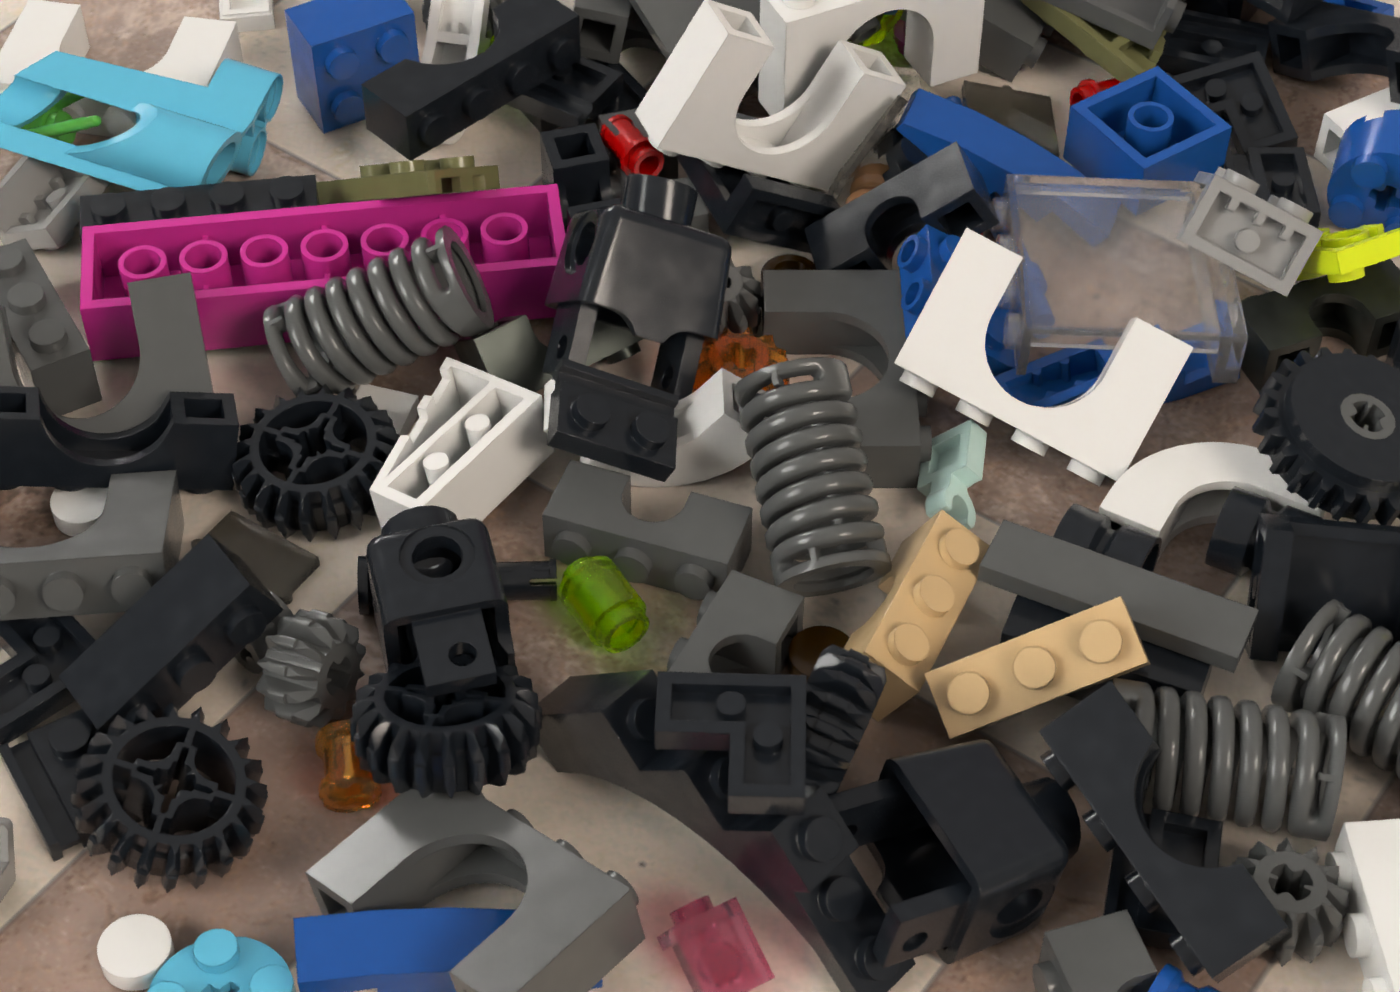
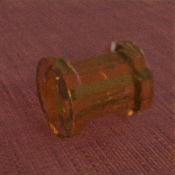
(344, 784)

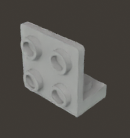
(1250, 235)

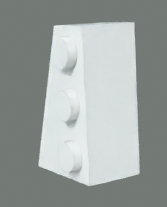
(467, 447)

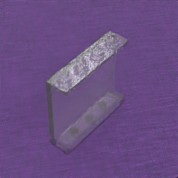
(1111, 255)

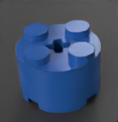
(1367, 174)

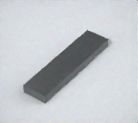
(1079, 579)

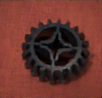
(312, 447)
(838, 710)
(445, 739)
(122, 771)

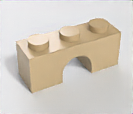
(923, 600)
(1037, 668)

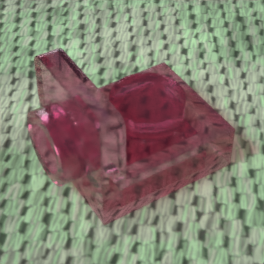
(716, 947)

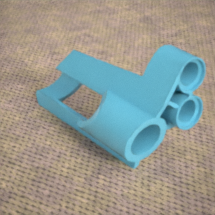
(181, 128)

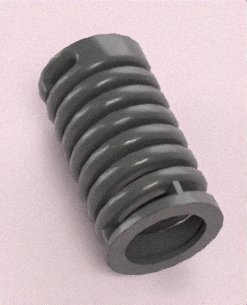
(349, 320)
(812, 478)
(1363, 664)
(1242, 734)

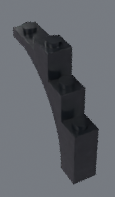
(798, 861)

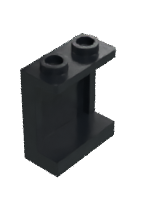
(755, 206)
(1312, 561)

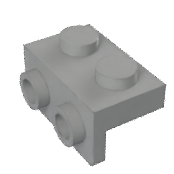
(43, 203)

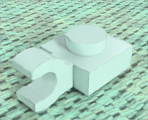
(953, 468)

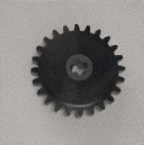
(1335, 433)

